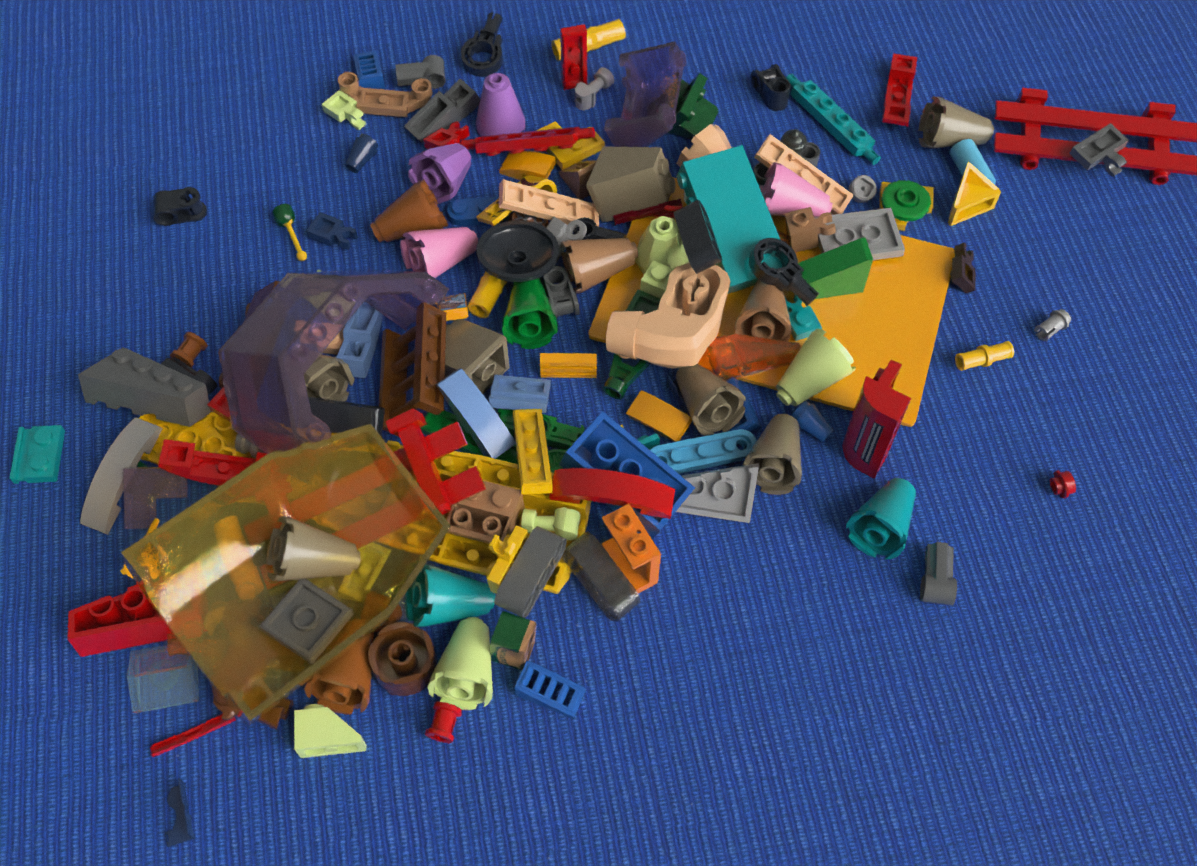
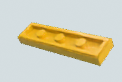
(532, 451)

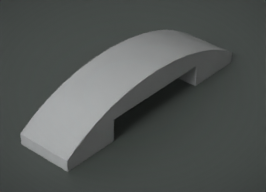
(108, 483)

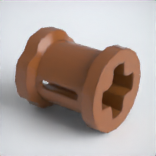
(189, 348)

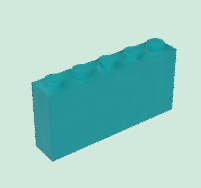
(735, 210)

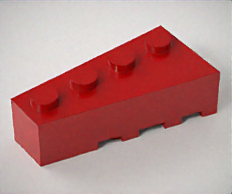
(115, 623)

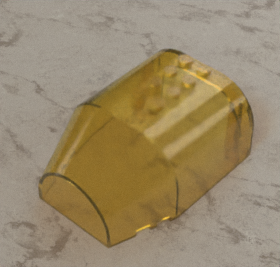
(211, 565)

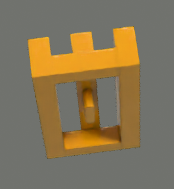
(568, 365)

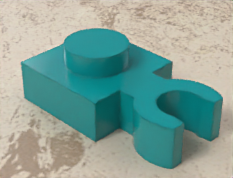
(802, 319)

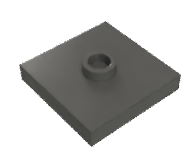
(306, 620)

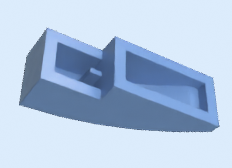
(361, 339)
(476, 414)

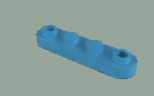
(706, 450)

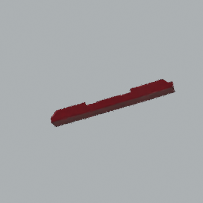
(646, 212)

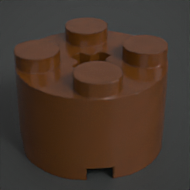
(386, 653)

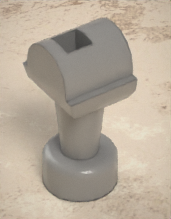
(586, 94)

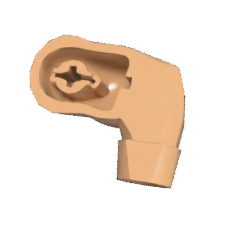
(681, 325)

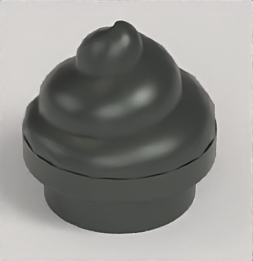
(794, 140)

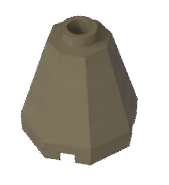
(328, 378)

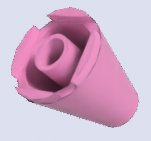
(789, 192)
(437, 249)

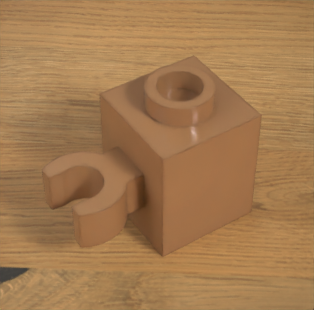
(804, 229)

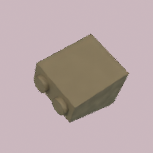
(629, 180)
(476, 351)

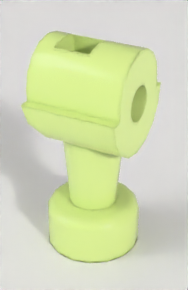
(564, 522)

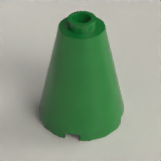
(529, 316)

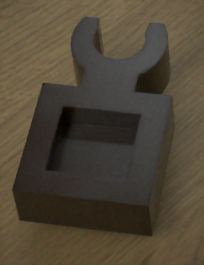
(962, 271)

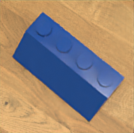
(612, 448)

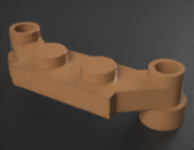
(386, 101)

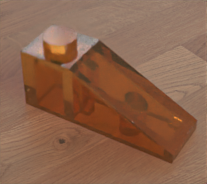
(747, 355)

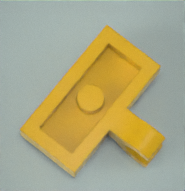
(507, 553)

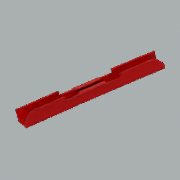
(189, 735)

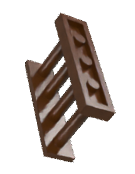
(427, 360)

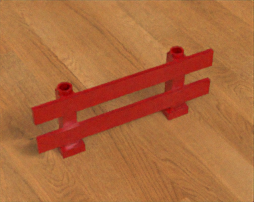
(1153, 123)
(419, 456)

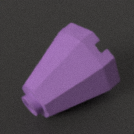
(442, 169)

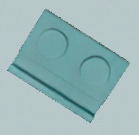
(37, 454)

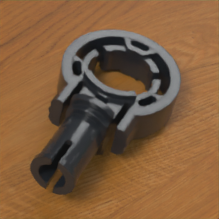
(488, 42)
(786, 277)

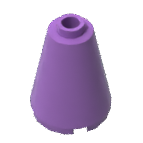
(499, 108)

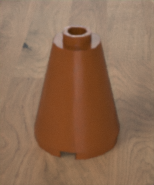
(346, 681)

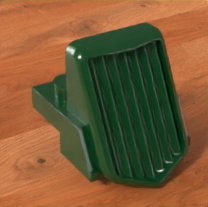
(693, 110)

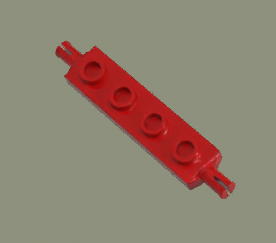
(518, 142)

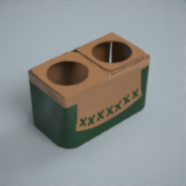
(511, 640)

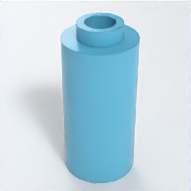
(968, 151)

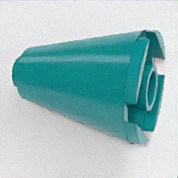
(884, 520)
(445, 597)

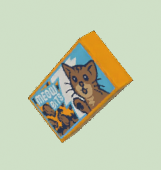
(455, 307)

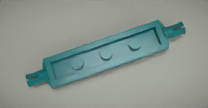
(833, 118)

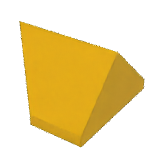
(974, 196)

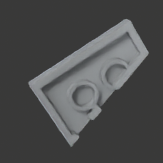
(722, 493)

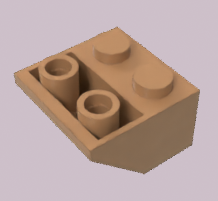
(487, 513)

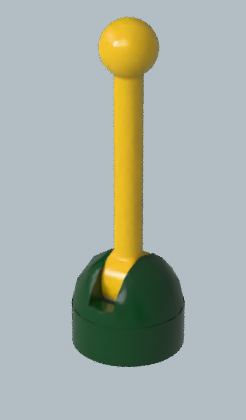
(285, 217)

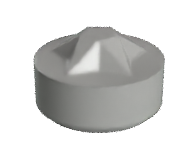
(862, 188)

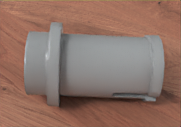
(1057, 321)

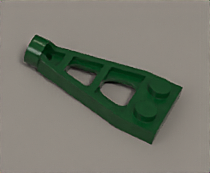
(614, 387)

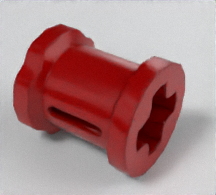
(443, 722)

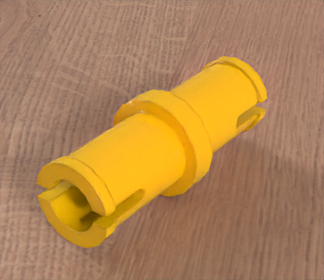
(984, 355)

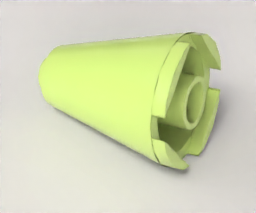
(814, 369)
(465, 668)

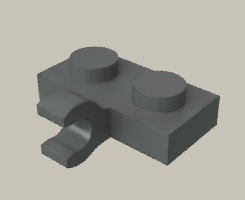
(1102, 147)

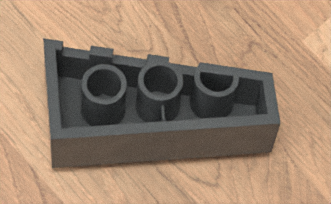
(145, 387)

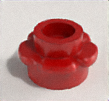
(1063, 484)

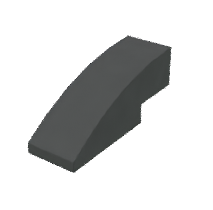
(443, 110)

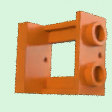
(632, 552)

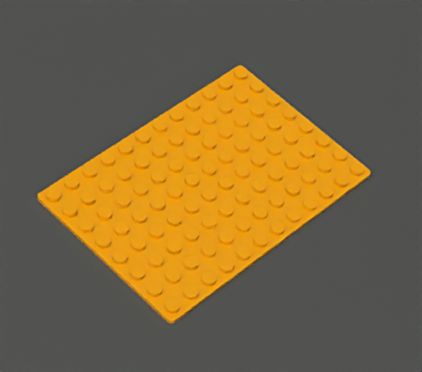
(887, 321)

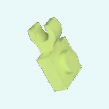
(344, 107)

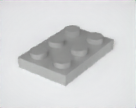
(875, 225)

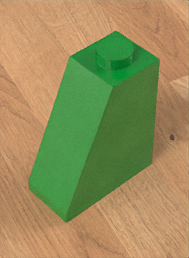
(839, 270)

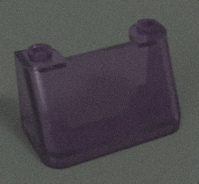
(650, 97)

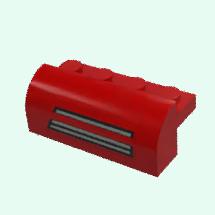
(875, 421)

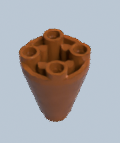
(410, 212)

